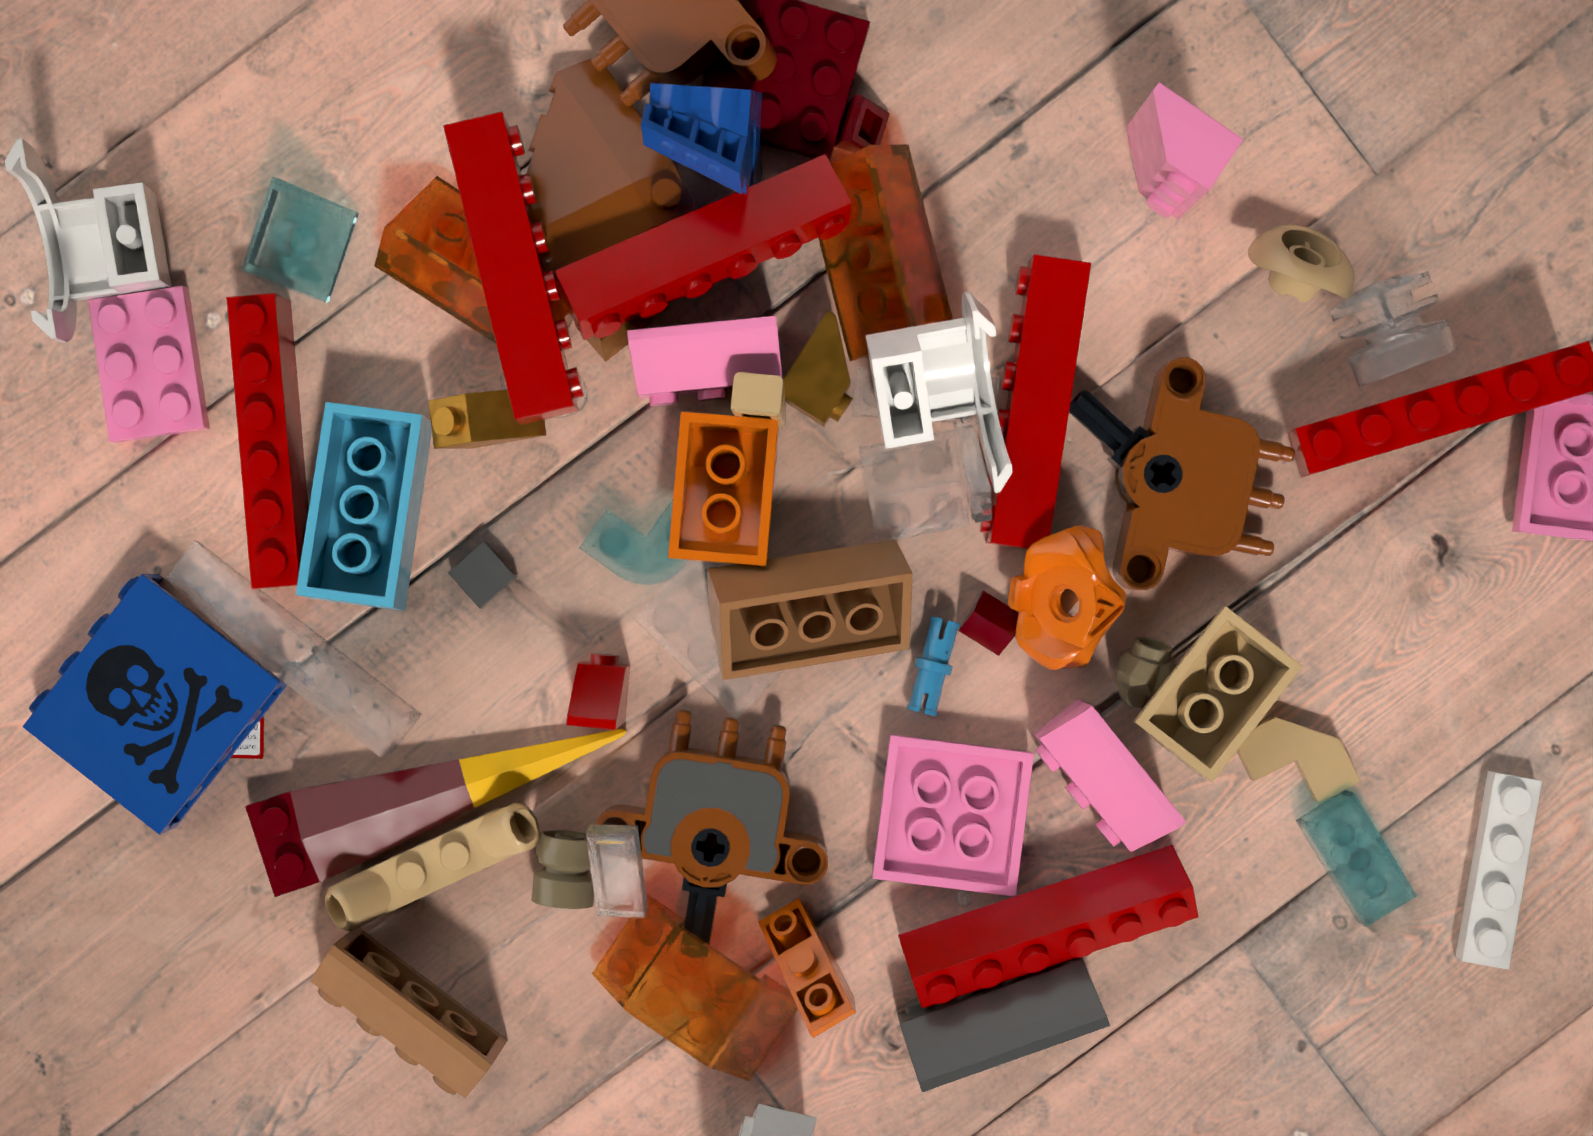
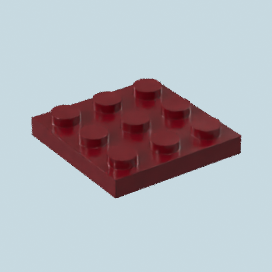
(812, 74)

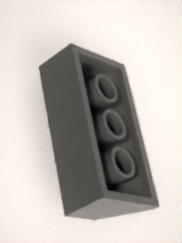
(1000, 1023)

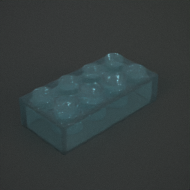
(1356, 858)

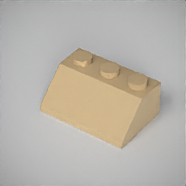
(1217, 694)

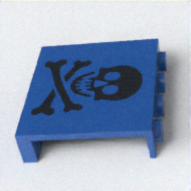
(153, 704)

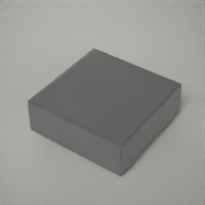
(482, 574)

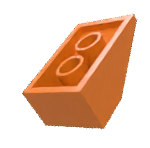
(723, 488)

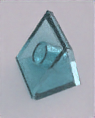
(299, 241)

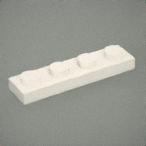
(1498, 870)

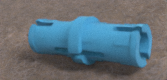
(933, 666)

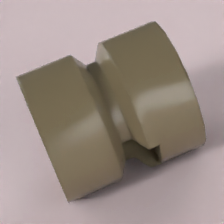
(565, 874)

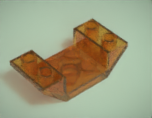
(694, 993)

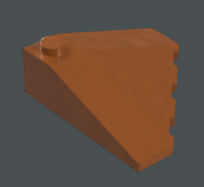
(594, 172)

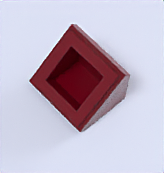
(862, 125)
(990, 623)

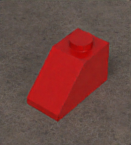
(599, 693)

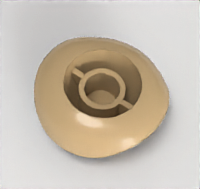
(1302, 262)

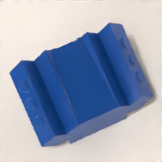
(707, 131)

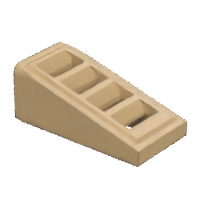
(759, 397)

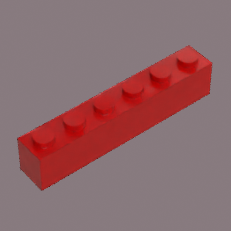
(704, 248)
(512, 268)
(1038, 397)
(1443, 409)
(269, 436)
(1048, 926)

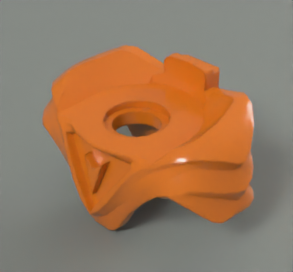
(1055, 577)

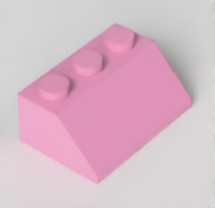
(1177, 151)
(701, 357)
(1106, 777)

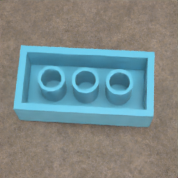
(364, 506)

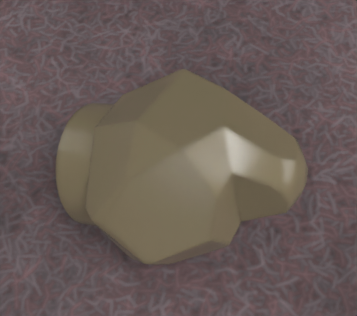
(1143, 670)

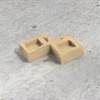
(1317, 756)

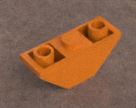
(808, 968)

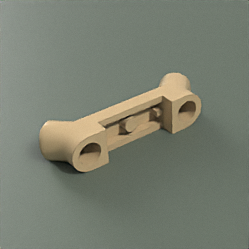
(432, 865)

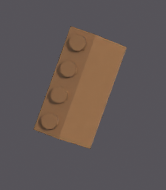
(810, 608)
(408, 1012)

